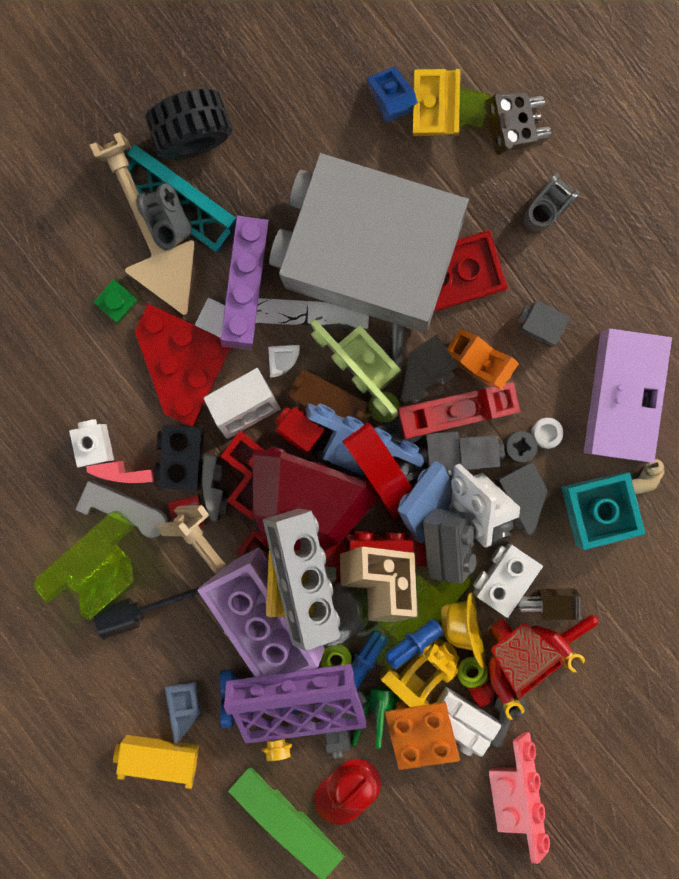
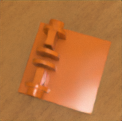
(422, 735)

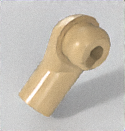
(649, 477)

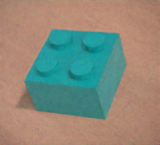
(603, 510)

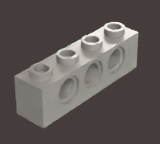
(282, 533)

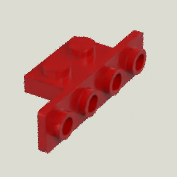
(391, 541)

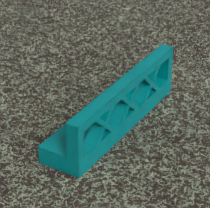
(186, 191)

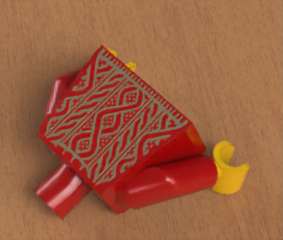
(525, 660)

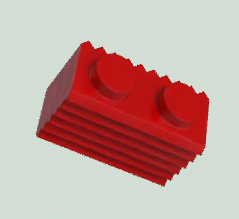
(298, 429)

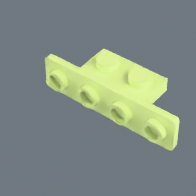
(365, 360)

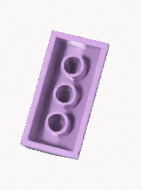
(239, 605)

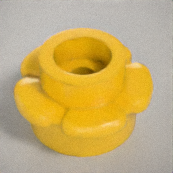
(277, 750)

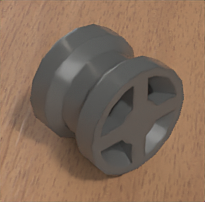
(513, 446)

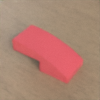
(116, 472)

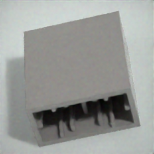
(369, 241)

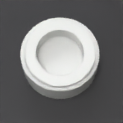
(547, 432)

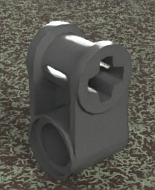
(552, 201)
(165, 217)

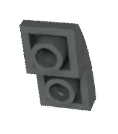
(214, 497)

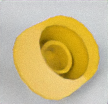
(462, 627)

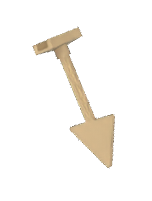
(166, 271)
(187, 526)

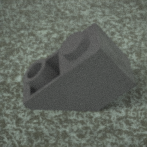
(527, 491)

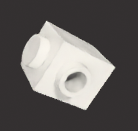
(91, 443)

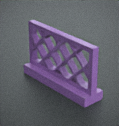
(293, 692)

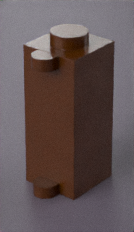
(314, 390)

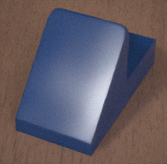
(392, 94)

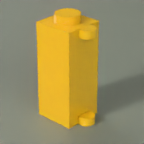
(156, 760)

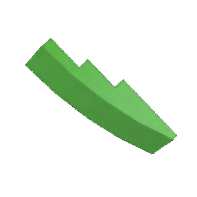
(286, 824)

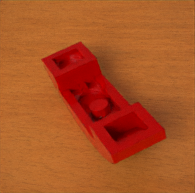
(458, 410)
(379, 467)

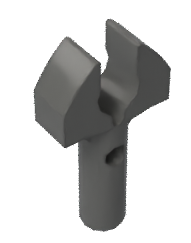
(504, 720)

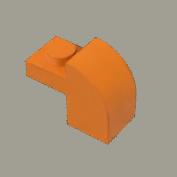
(481, 360)

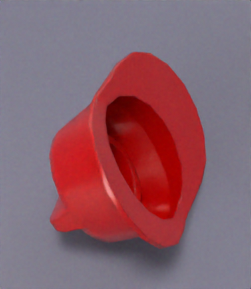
(347, 791)

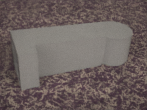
(108, 499)

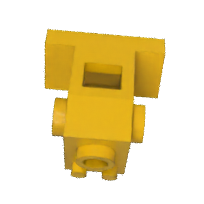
(410, 686)

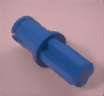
(414, 644)
(367, 656)

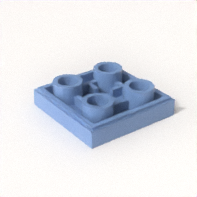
(430, 492)

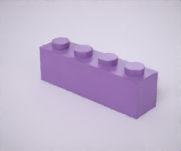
(244, 283)

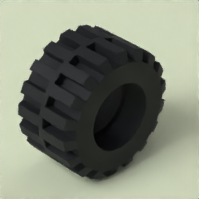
(188, 123)

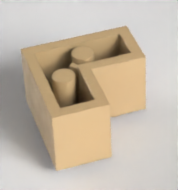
(388, 580)

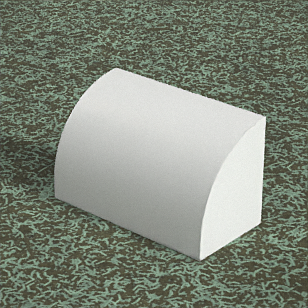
(241, 403)

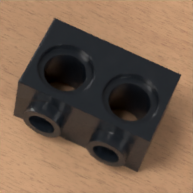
(189, 458)

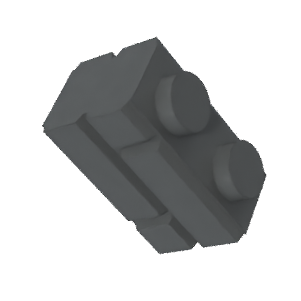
(449, 545)

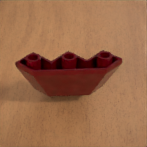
(293, 483)

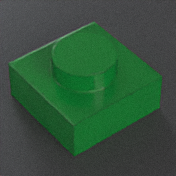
(116, 301)

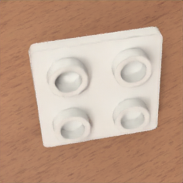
(482, 501)

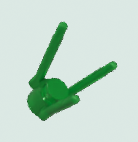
(379, 701)

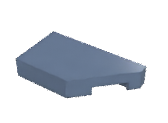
(183, 707)

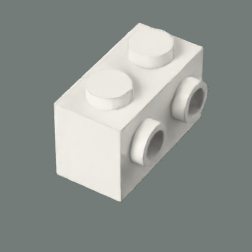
(506, 579)

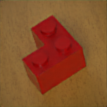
(240, 455)

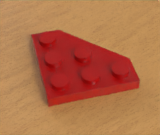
(180, 362)

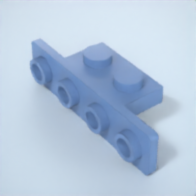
(343, 427)

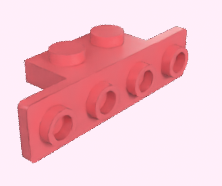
(518, 799)

